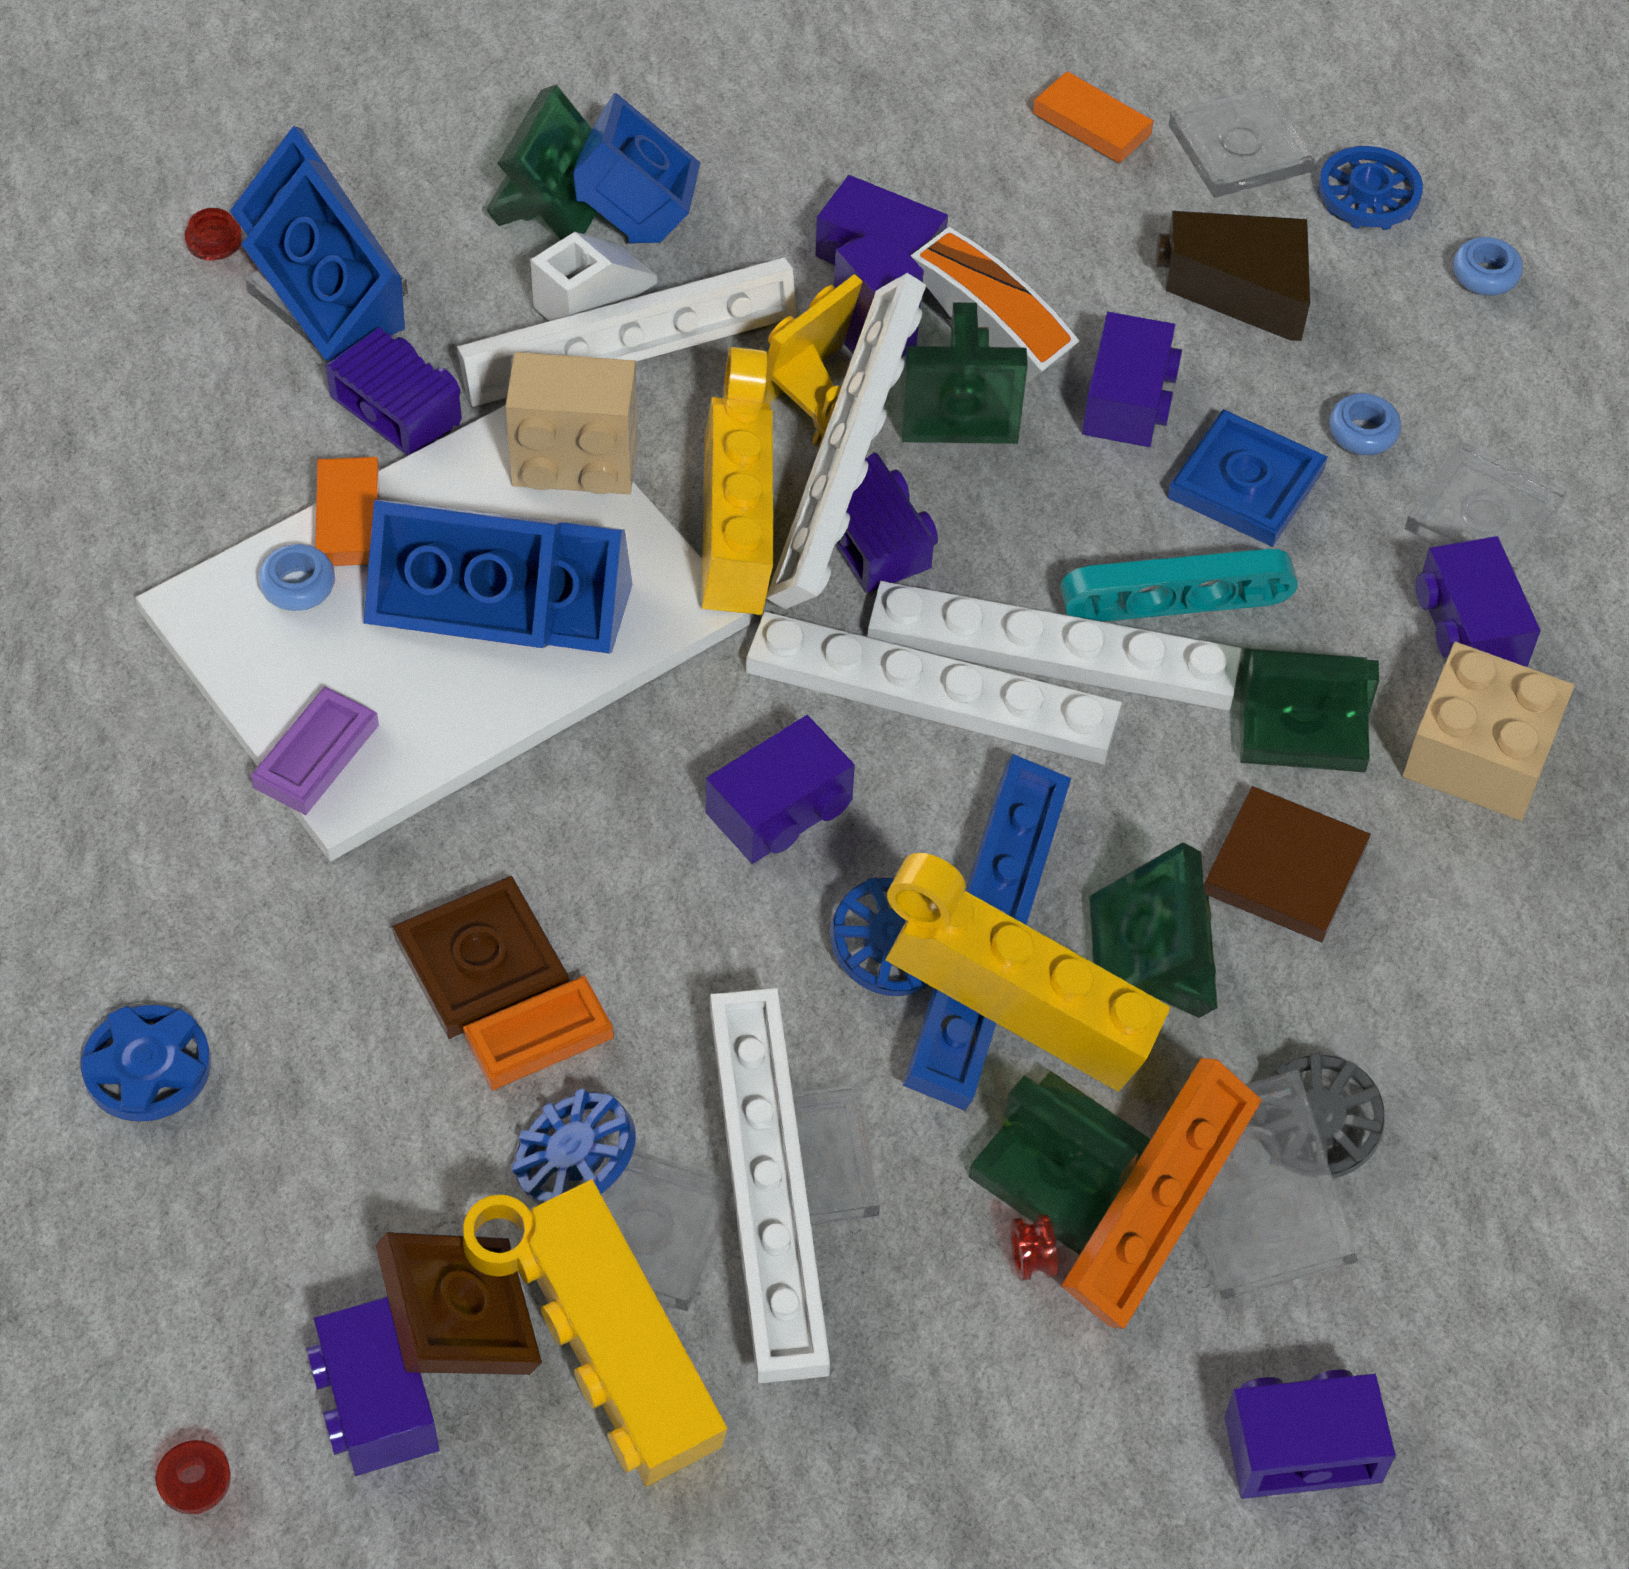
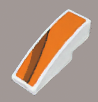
(1013, 312)

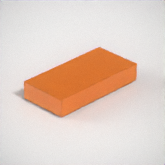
(1093, 117)
(346, 508)
(538, 1032)

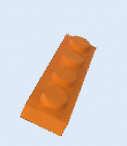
(1161, 1193)

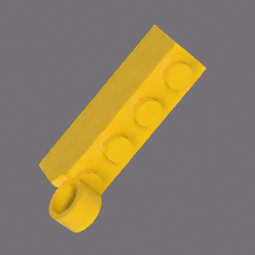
(738, 489)
(1019, 975)
(613, 1324)

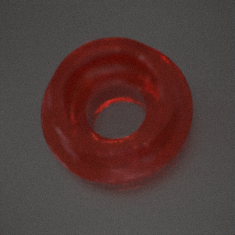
(213, 234)
(196, 1496)

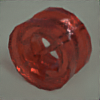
(1034, 1247)

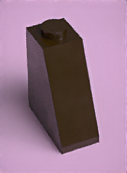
(1240, 267)

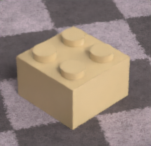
(572, 423)
(1487, 730)

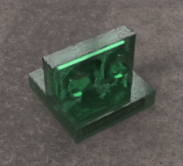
(541, 167)
(964, 388)
(1306, 709)
(1158, 931)
(1058, 1157)

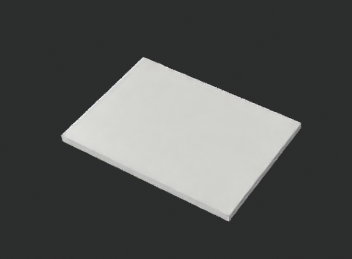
(440, 700)

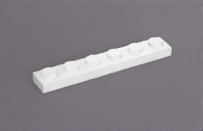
(639, 325)
(841, 457)
(1056, 645)
(934, 687)
(769, 1187)

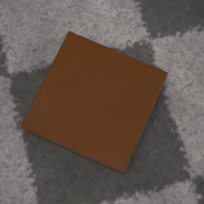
(1286, 863)
(479, 955)
(451, 1312)

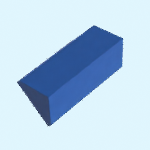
(318, 249)
(496, 577)

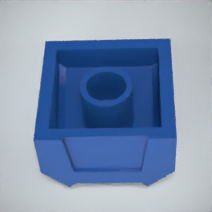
(635, 174)

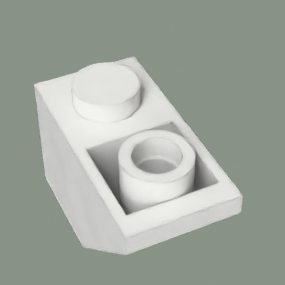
(585, 275)

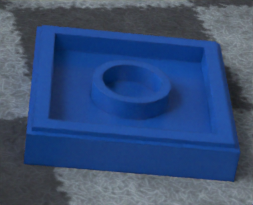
(1247, 477)

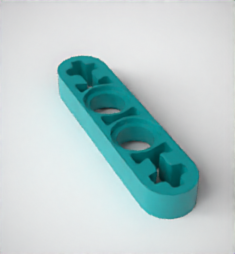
(1245, 581)

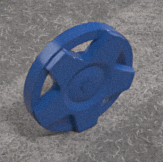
(145, 1061)

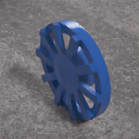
(1370, 187)
(877, 939)
(574, 1148)

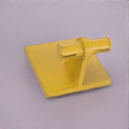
(802, 346)

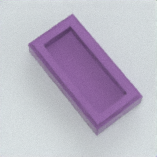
(314, 750)

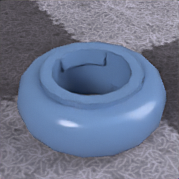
(1484, 280)
(1358, 439)
(298, 595)

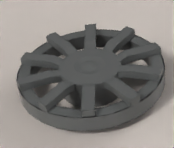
(1331, 1110)

